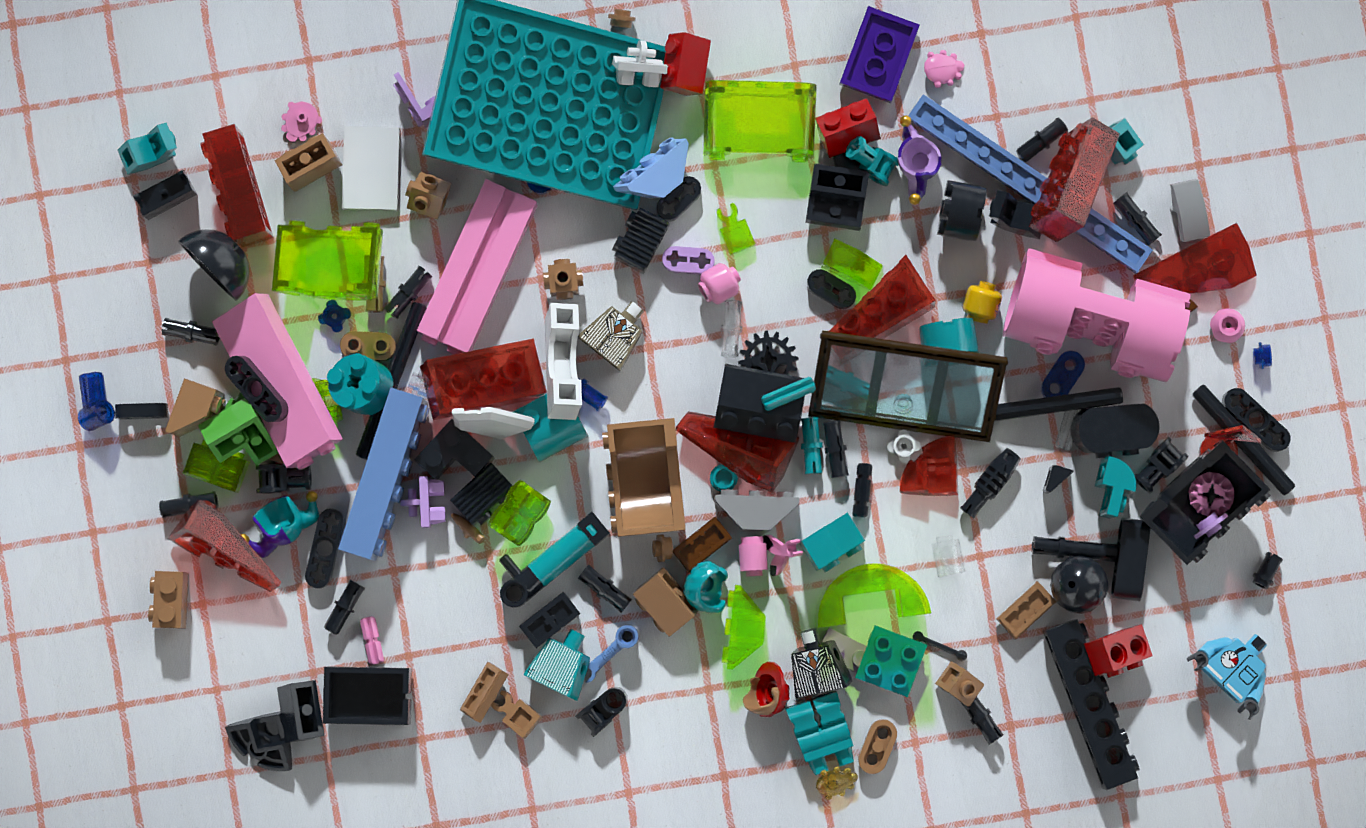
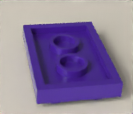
(879, 54)

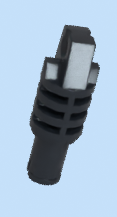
(991, 481)

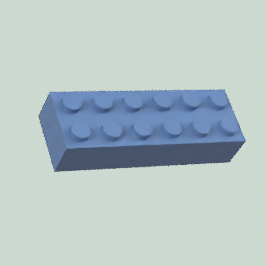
(383, 474)

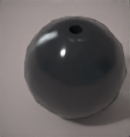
(1079, 584)

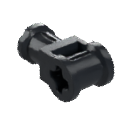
(1163, 461)
(280, 478)

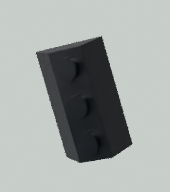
(742, 408)

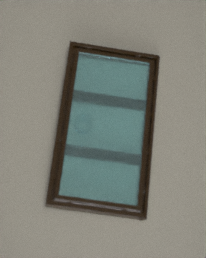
(907, 386)

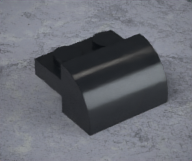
(837, 197)

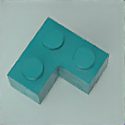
(832, 542)

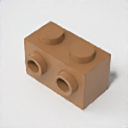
(308, 162)
(170, 599)
(664, 602)

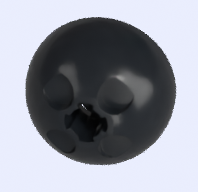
(219, 259)

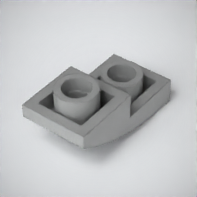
(1191, 210)

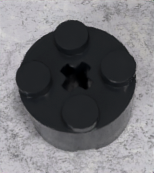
(961, 211)

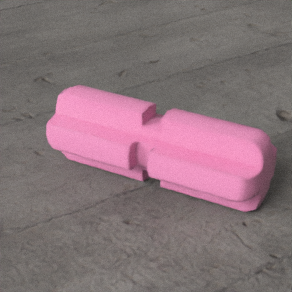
(373, 646)

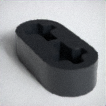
(683, 204)
(835, 283)
(141, 411)

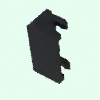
(165, 195)
(549, 619)

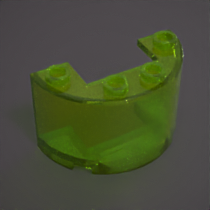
(328, 261)
(868, 579)

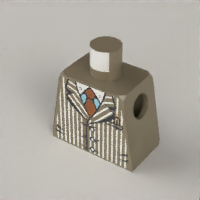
(614, 334)

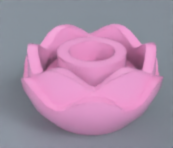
(1219, 328)

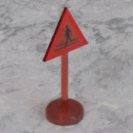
(1228, 435)

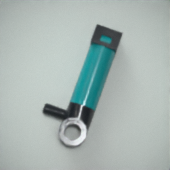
(553, 561)

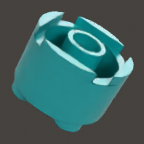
(956, 334)
(359, 384)

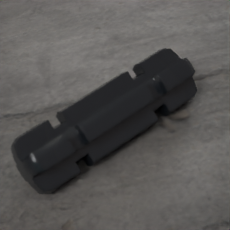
(862, 490)

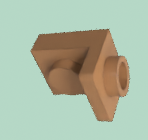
(960, 683)

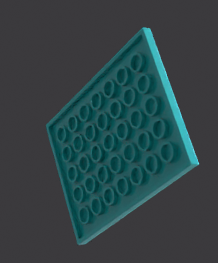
(541, 101)

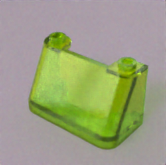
(759, 118)

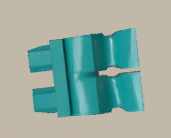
(825, 739)

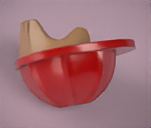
(768, 691)

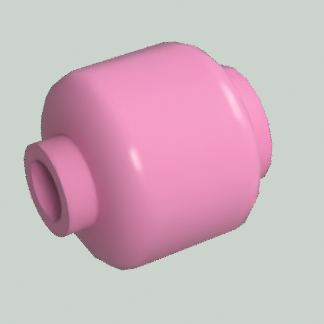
(719, 283)

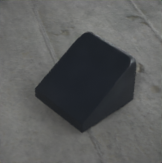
(1055, 477)

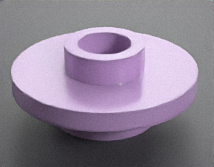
(1210, 525)

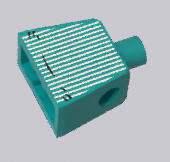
(561, 665)

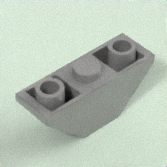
(756, 510)

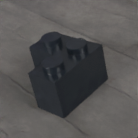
(453, 445)

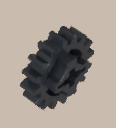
(766, 341)

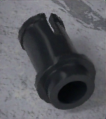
(1267, 570)

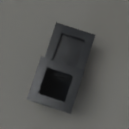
(1012, 215)

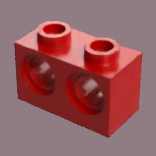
(1118, 650)

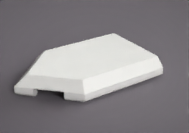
(491, 422)

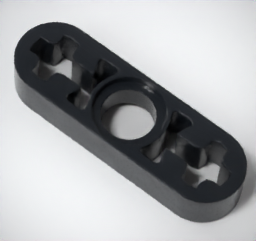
(268, 392)
(1266, 439)
(313, 567)

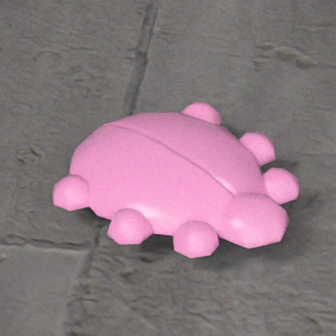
(943, 68)
(300, 120)

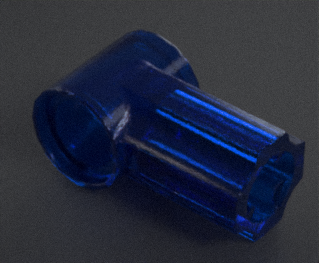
(96, 409)

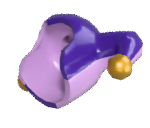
(917, 160)

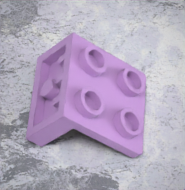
(421, 116)

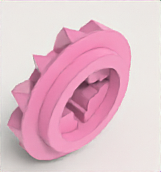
(1203, 484)

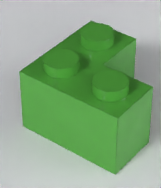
(238, 429)

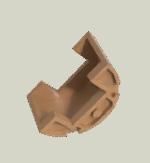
(644, 477)

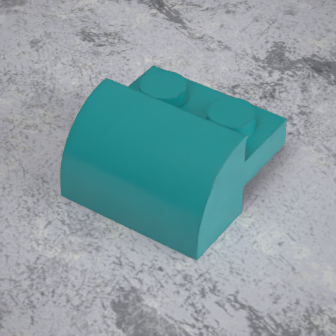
(547, 434)
(1117, 480)

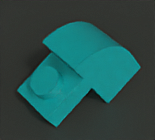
(148, 150)

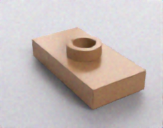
(1026, 610)
(484, 692)

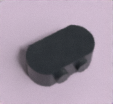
(1115, 429)

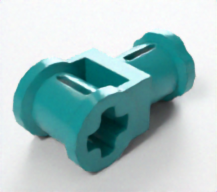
(872, 159)

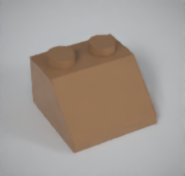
(194, 406)

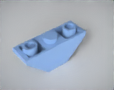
(658, 171)

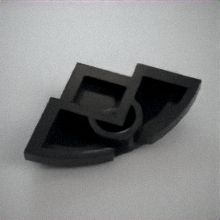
(263, 741)

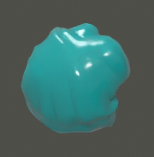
(704, 587)

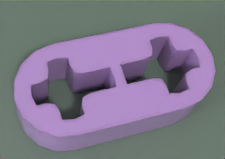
(689, 253)

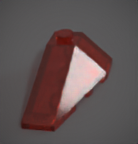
(1205, 266)
(751, 457)
(211, 533)

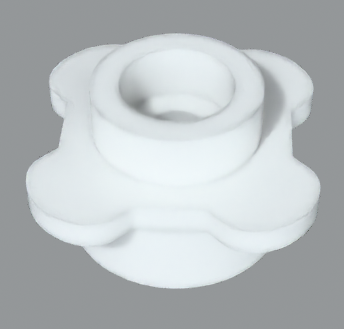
(904, 438)

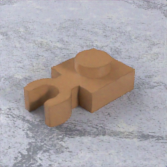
(519, 716)

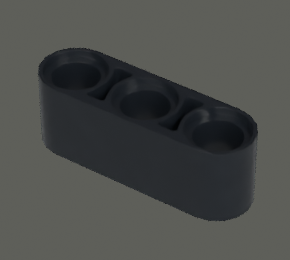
(1131, 560)

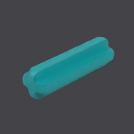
(788, 393)

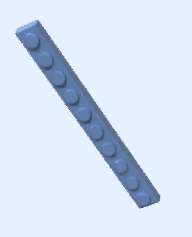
(1022, 178)

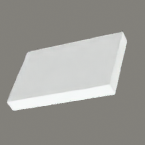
(371, 168)

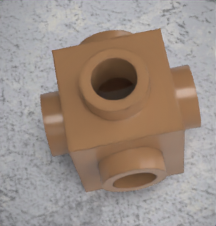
(427, 195)
(567, 289)

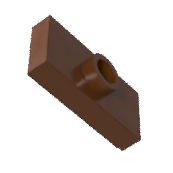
(702, 544)

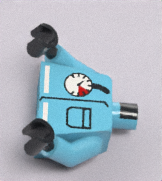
(1235, 669)

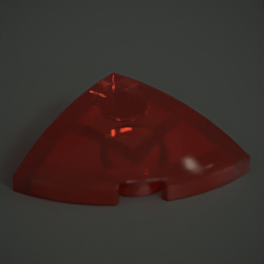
(933, 471)

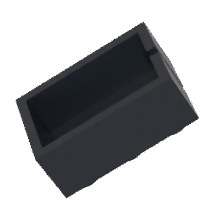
(367, 695)

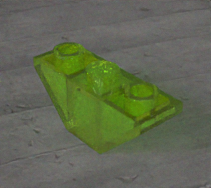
(744, 627)

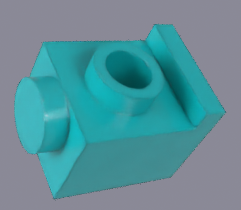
(1126, 144)

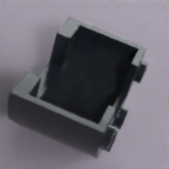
(1176, 519)

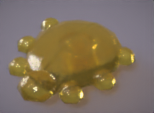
(835, 782)

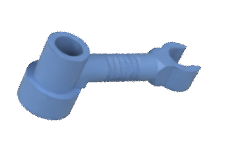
(613, 649)

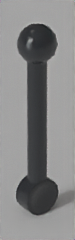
(961, 654)

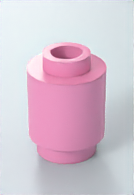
(753, 555)

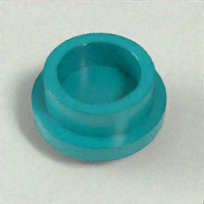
(723, 478)

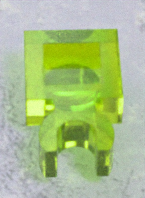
(736, 233)

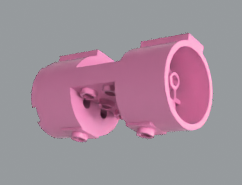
(1143, 329)

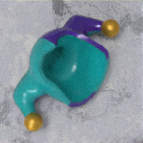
(282, 523)

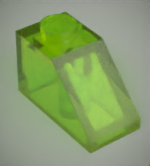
(852, 264)

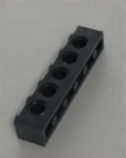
(1109, 774)

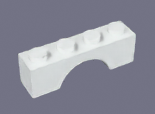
(563, 385)

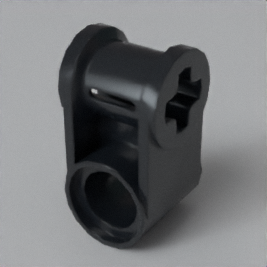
(601, 711)

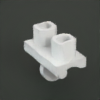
(651, 68)

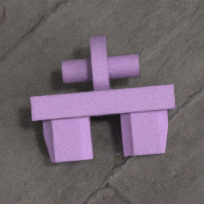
(428, 489)

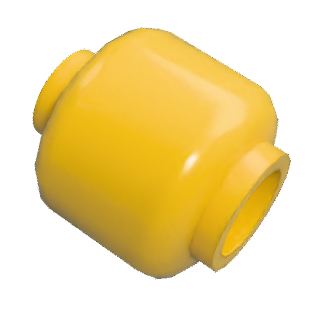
(982, 302)

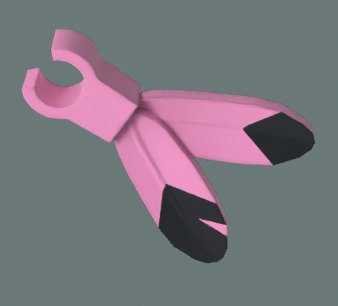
(782, 552)

